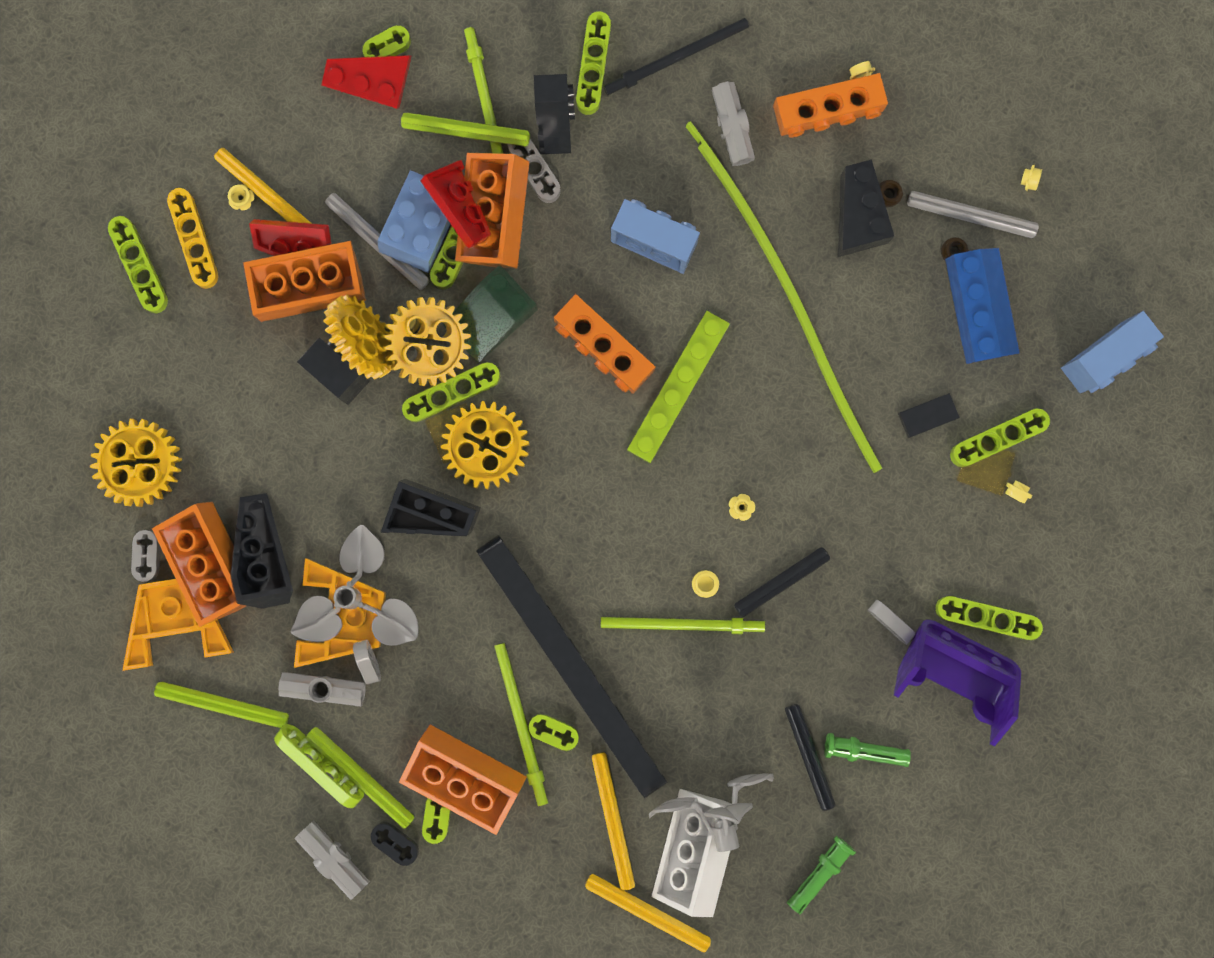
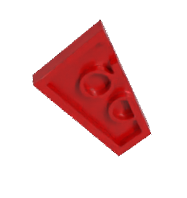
(369, 77)
(454, 199)
(287, 237)

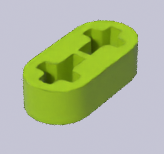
(385, 38)
(550, 738)
(429, 816)

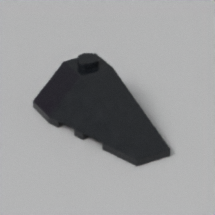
(258, 561)

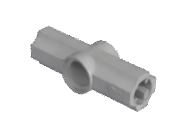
(733, 123)
(305, 687)
(331, 860)

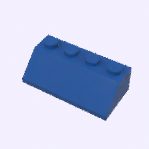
(982, 305)

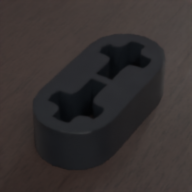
(398, 838)

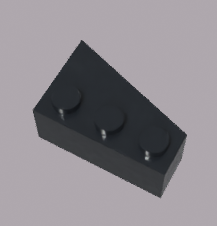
(553, 112)
(863, 212)
(428, 511)

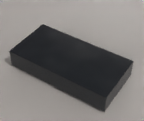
(928, 415)

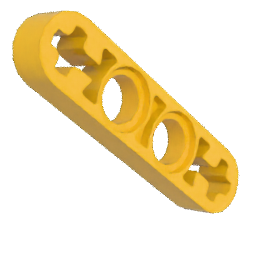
(188, 240)

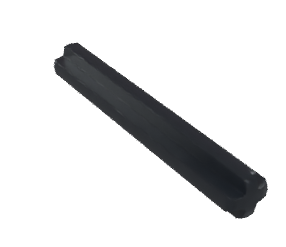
(782, 581)
(810, 757)

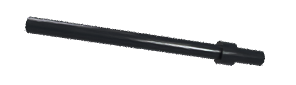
(629, 78)

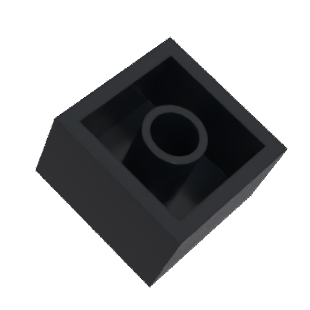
(332, 372)

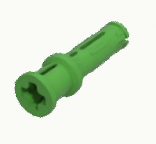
(854, 749)
(829, 865)

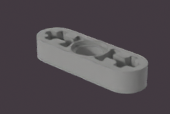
(550, 179)

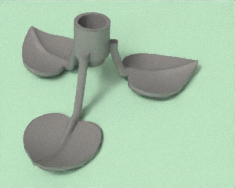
(319, 620)
(726, 827)

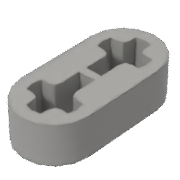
(138, 556)
(891, 622)
(366, 662)

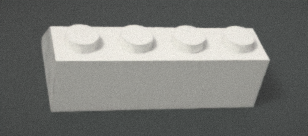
(690, 862)

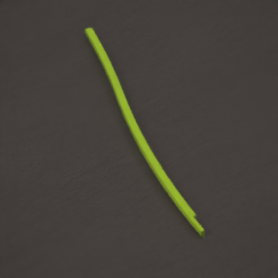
(792, 296)

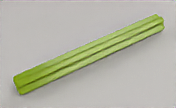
(465, 129)
(221, 704)
(360, 777)

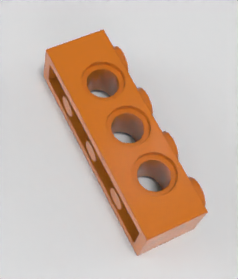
(867, 89)
(578, 311)

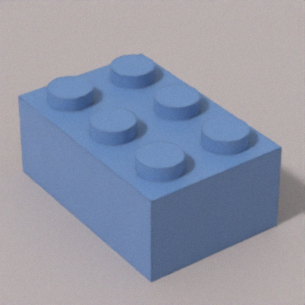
(414, 226)
(654, 235)
(1113, 353)

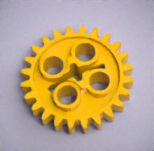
(429, 317)
(358, 336)
(497, 423)
(135, 438)

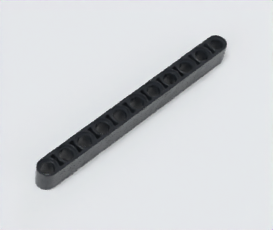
(571, 667)

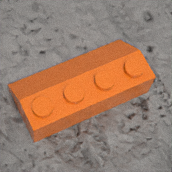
(500, 191)
(303, 281)
(200, 560)
(462, 779)

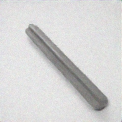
(972, 214)
(371, 236)

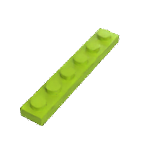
(678, 387)

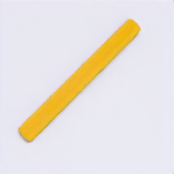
(260, 188)
(613, 821)
(648, 913)

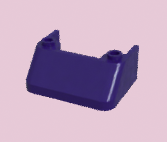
(967, 670)

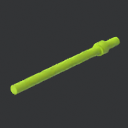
(475, 56)
(735, 625)
(535, 776)

